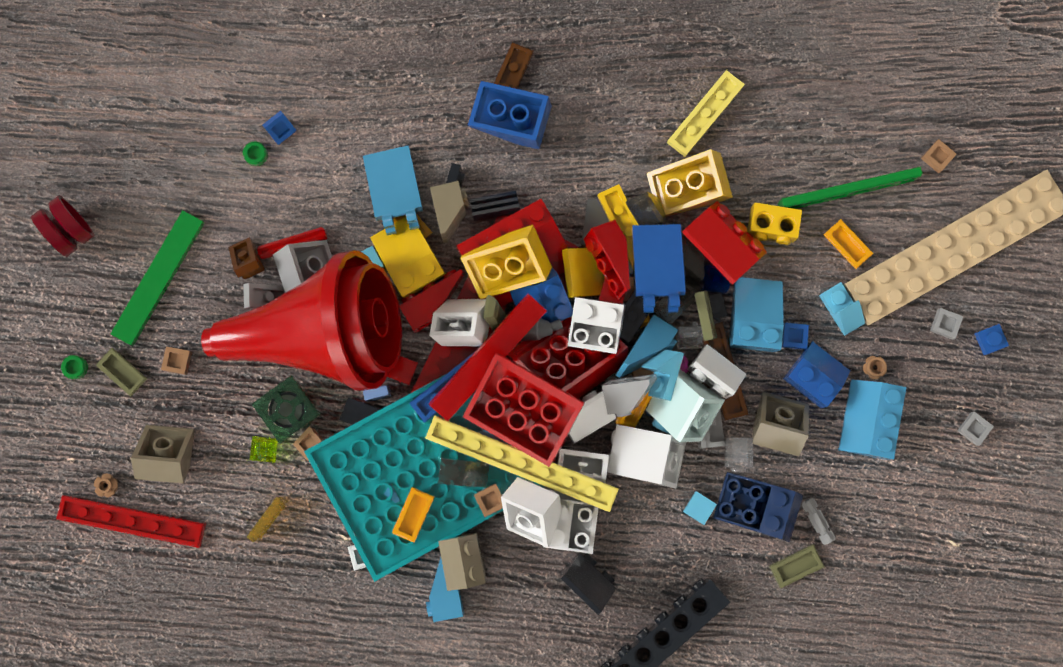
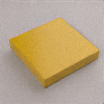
(581, 273)

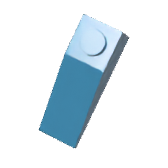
(654, 339)
(443, 603)

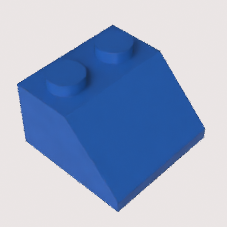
(549, 295)
(817, 375)

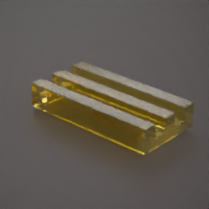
(267, 519)

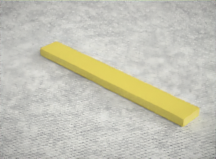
(521, 464)

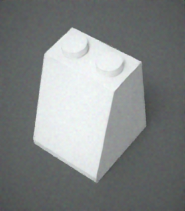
(645, 456)

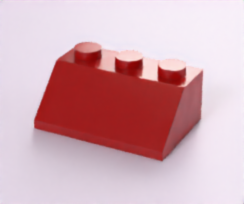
(725, 242)

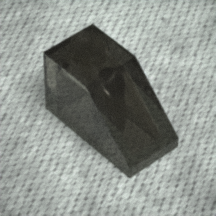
(647, 209)
(692, 259)
(686, 300)
(463, 472)

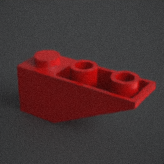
(611, 254)
(420, 308)

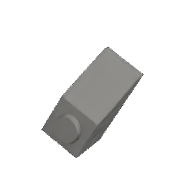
(626, 393)

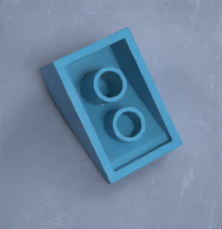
(757, 315)

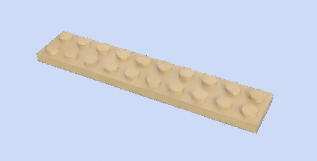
(957, 247)

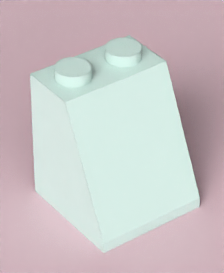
(689, 411)

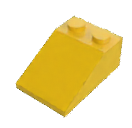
(691, 183)
(408, 258)
(507, 263)

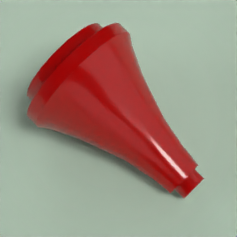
(332, 324)

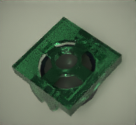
(287, 409)

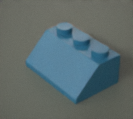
(872, 419)

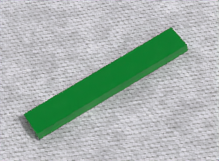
(851, 189)
(157, 278)

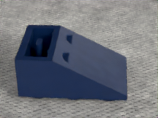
(758, 506)

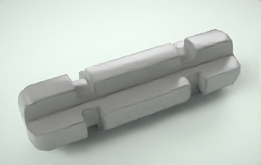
(818, 521)

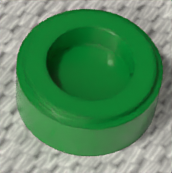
(255, 153)
(74, 367)

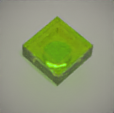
(263, 449)

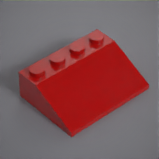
(545, 226)
(566, 366)
(523, 409)

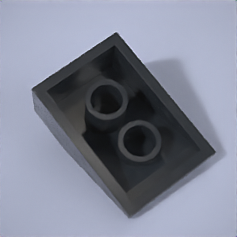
(588, 582)

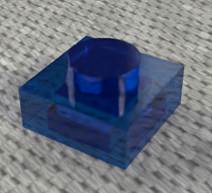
(715, 280)

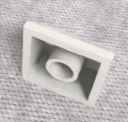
(531, 511)

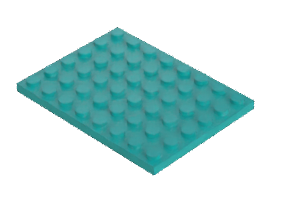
(393, 450)

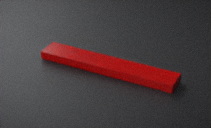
(501, 341)
(131, 521)

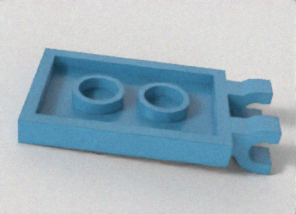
(393, 187)

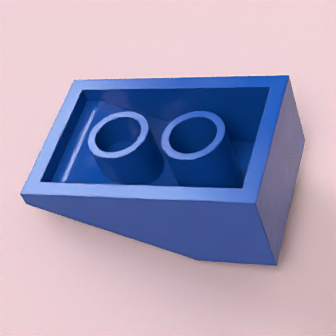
(510, 114)

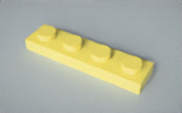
(705, 113)

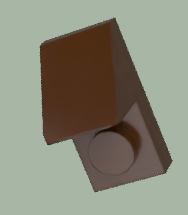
(245, 259)

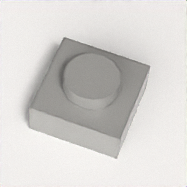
(946, 323)
(975, 428)

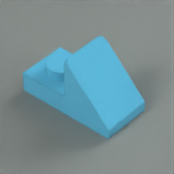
(844, 311)
(666, 367)

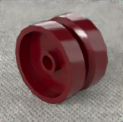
(62, 226)

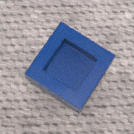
(279, 127)
(795, 336)
(991, 339)

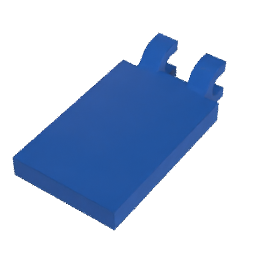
(658, 264)

